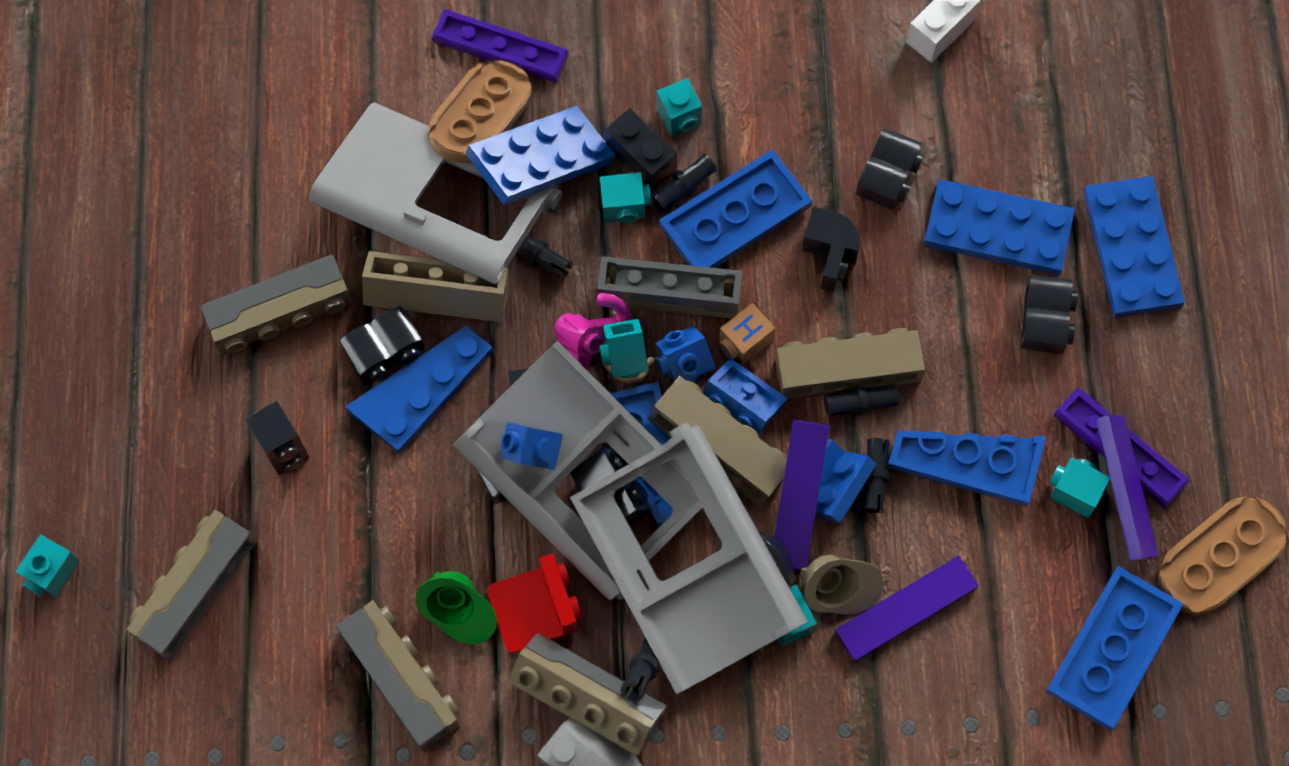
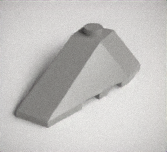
(580, 746)

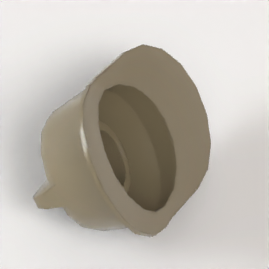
(841, 585)

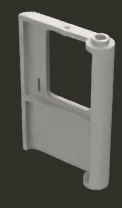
(383, 174)
(568, 400)
(712, 608)

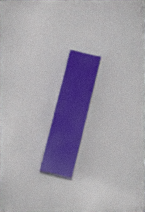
(500, 44)
(1156, 474)
(1127, 487)
(801, 489)
(906, 609)

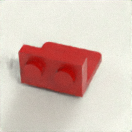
(534, 605)

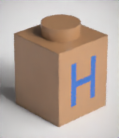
(746, 334)

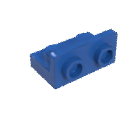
(744, 395)
(841, 481)

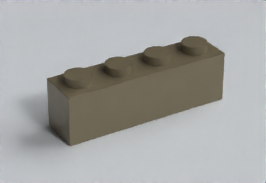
(431, 287)
(849, 363)
(745, 458)

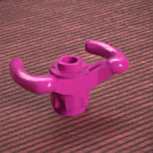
(585, 336)

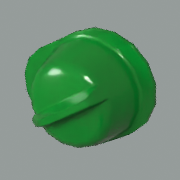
(456, 607)

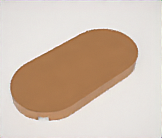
(478, 108)
(1223, 554)

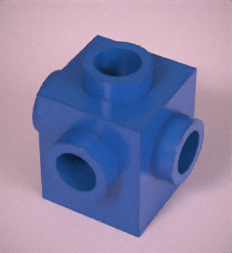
(684, 355)

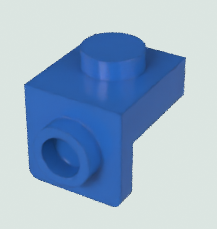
(530, 446)

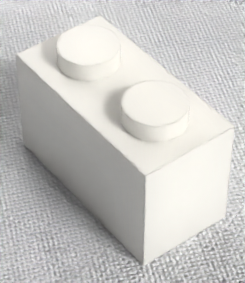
(940, 25)

